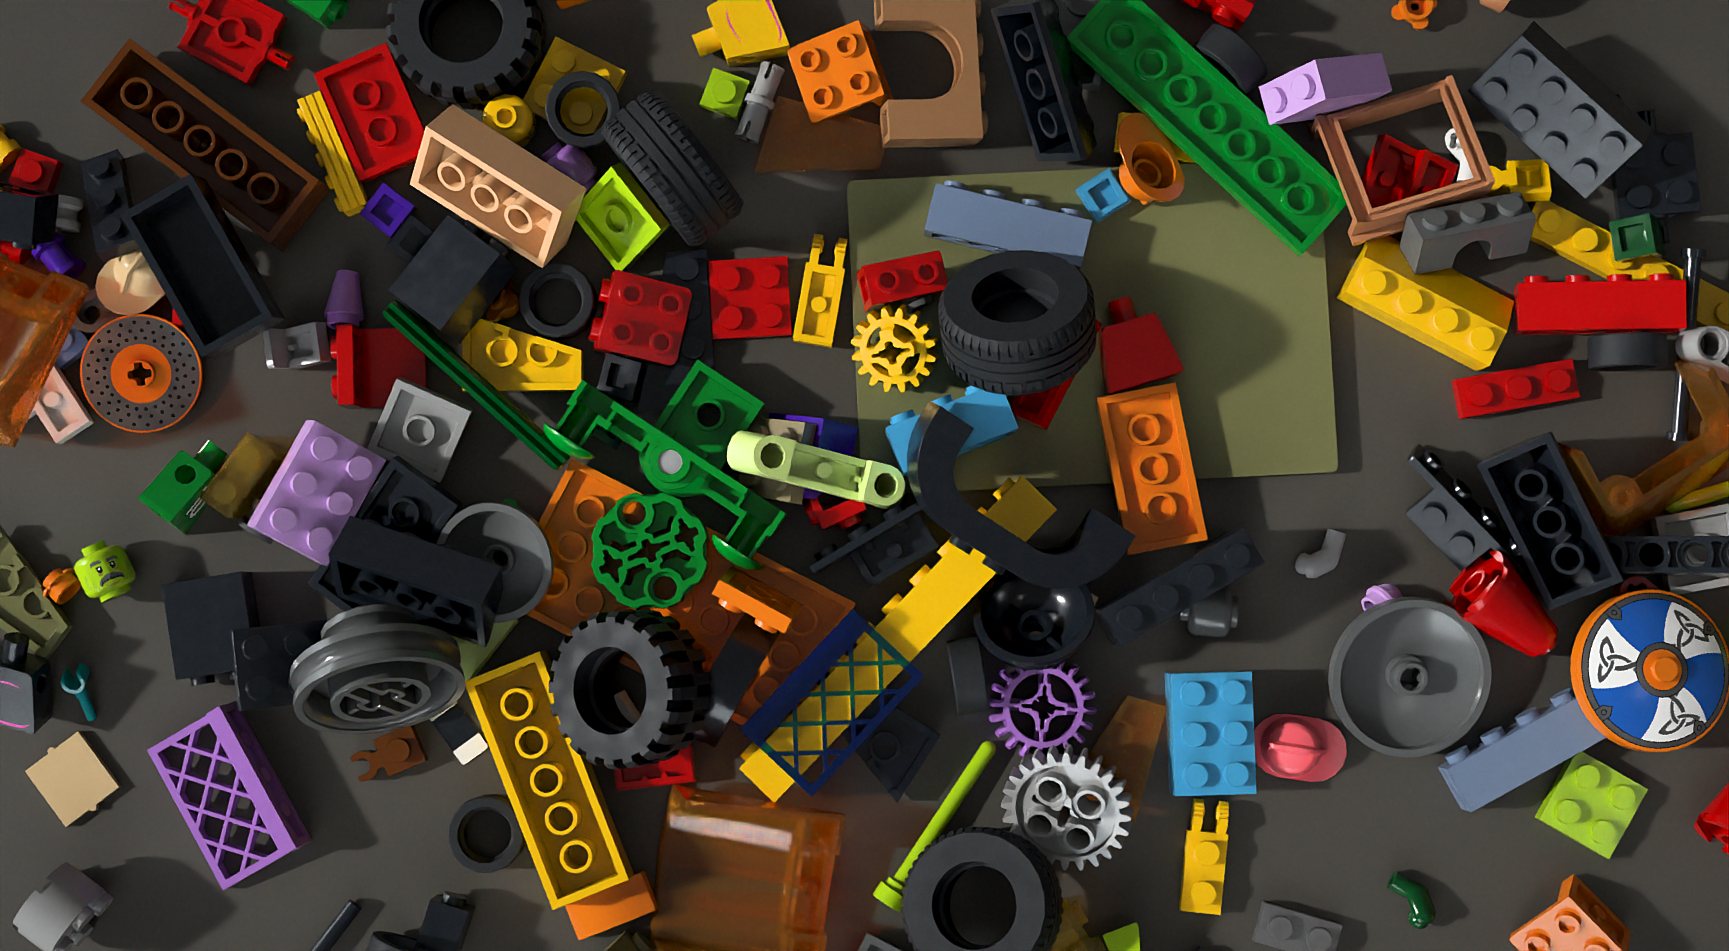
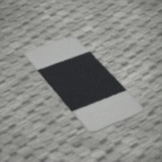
(459, 733)

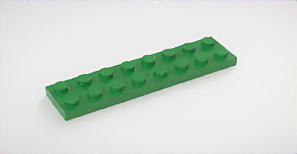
(1209, 120)

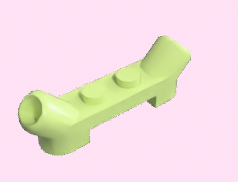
(816, 469)

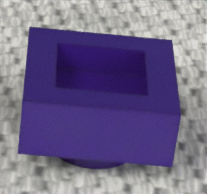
(387, 210)

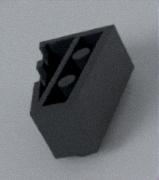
(27, 215)

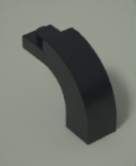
(732, 676)

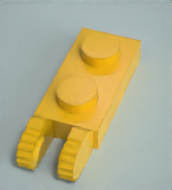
(820, 296)
(1204, 861)

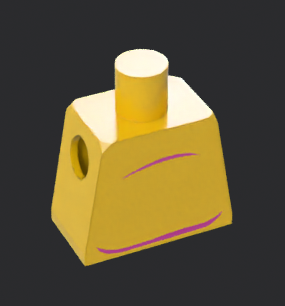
(744, 31)

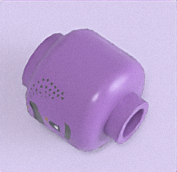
(573, 163)

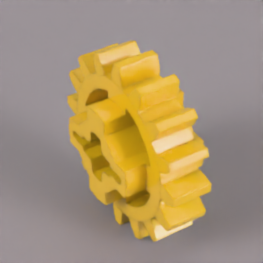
(892, 331)

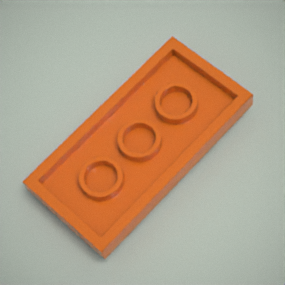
(1151, 467)

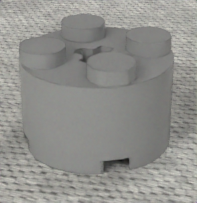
(61, 910)

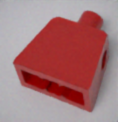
(1135, 349)

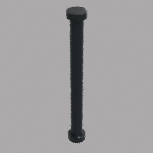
(1682, 396)

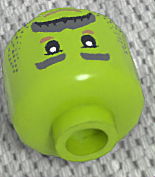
(105, 571)

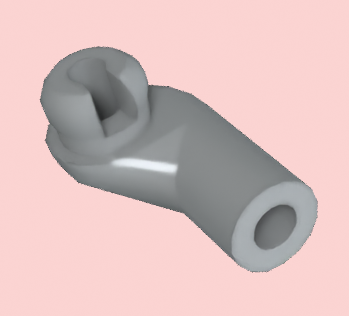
(1324, 559)

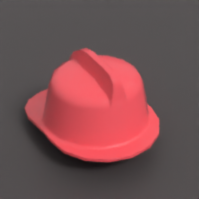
(1299, 747)

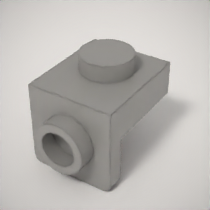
(296, 346)

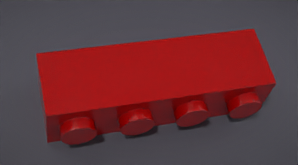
(1599, 306)

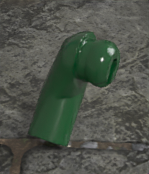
(1419, 899)

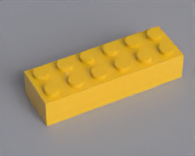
(548, 782)

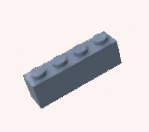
(1002, 225)
(1518, 752)

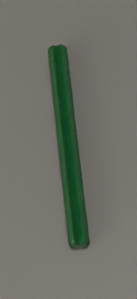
(475, 384)

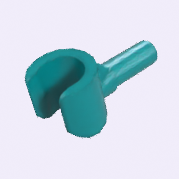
(77, 686)

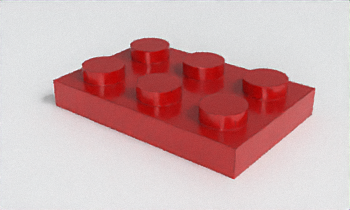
(372, 112)

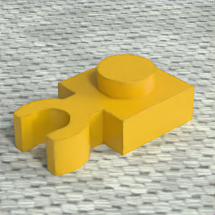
(1523, 176)

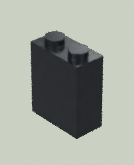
(455, 277)
(201, 619)

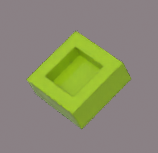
(725, 93)

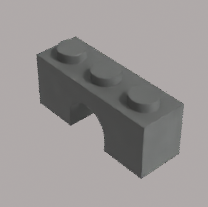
(1437, 234)

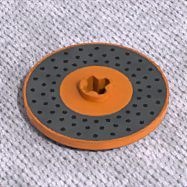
(160, 347)

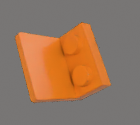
(839, 71)
(1573, 924)

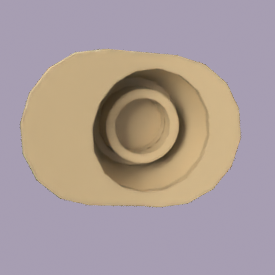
(128, 285)

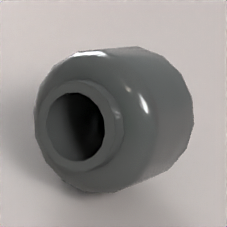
(1212, 615)

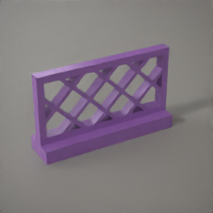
(253, 772)

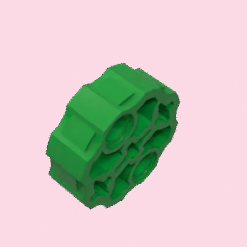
(643, 587)

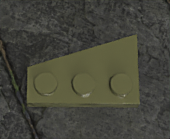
(23, 604)

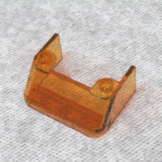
(1628, 502)

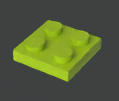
(620, 218)
(1591, 803)

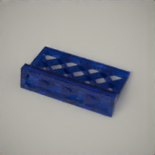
(803, 680)

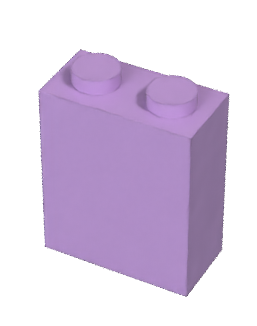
(1325, 87)

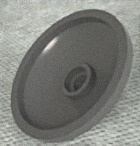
(497, 527)

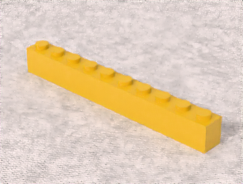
(907, 626)

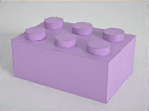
(316, 491)

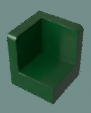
(1637, 237)

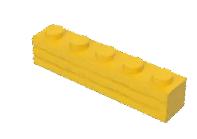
(332, 154)

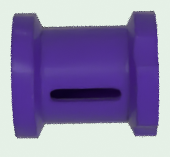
(59, 258)

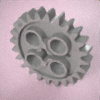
(1076, 777)

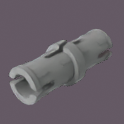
(759, 102)

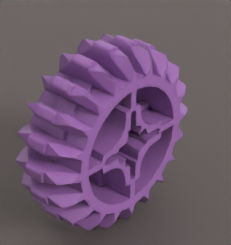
(1039, 741)

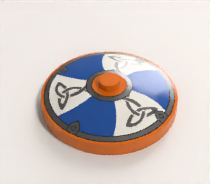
(1650, 671)

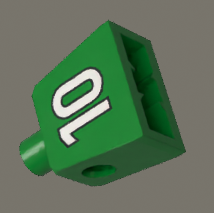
(172, 494)

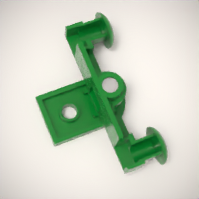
(682, 453)

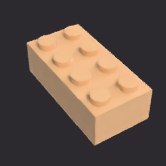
(497, 185)

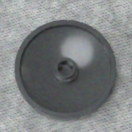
(1409, 677)

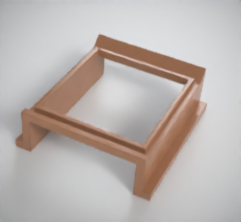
(1389, 219)

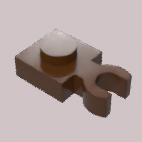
(395, 752)

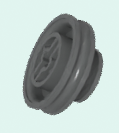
(376, 672)

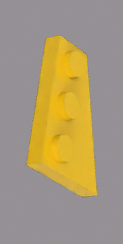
(521, 361)

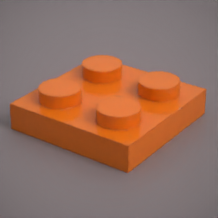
(769, 607)

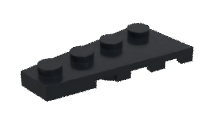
(661, 381)

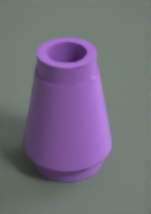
(345, 300)

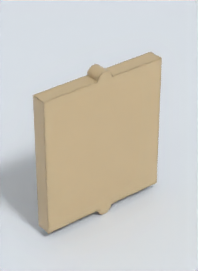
(73, 778)

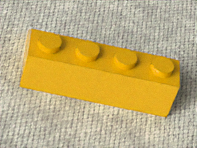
(1431, 307)

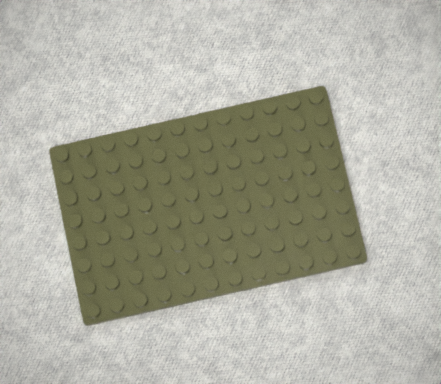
(1223, 286)

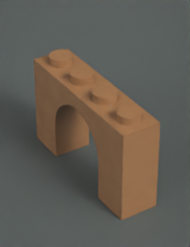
(956, 116)

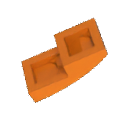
(612, 906)

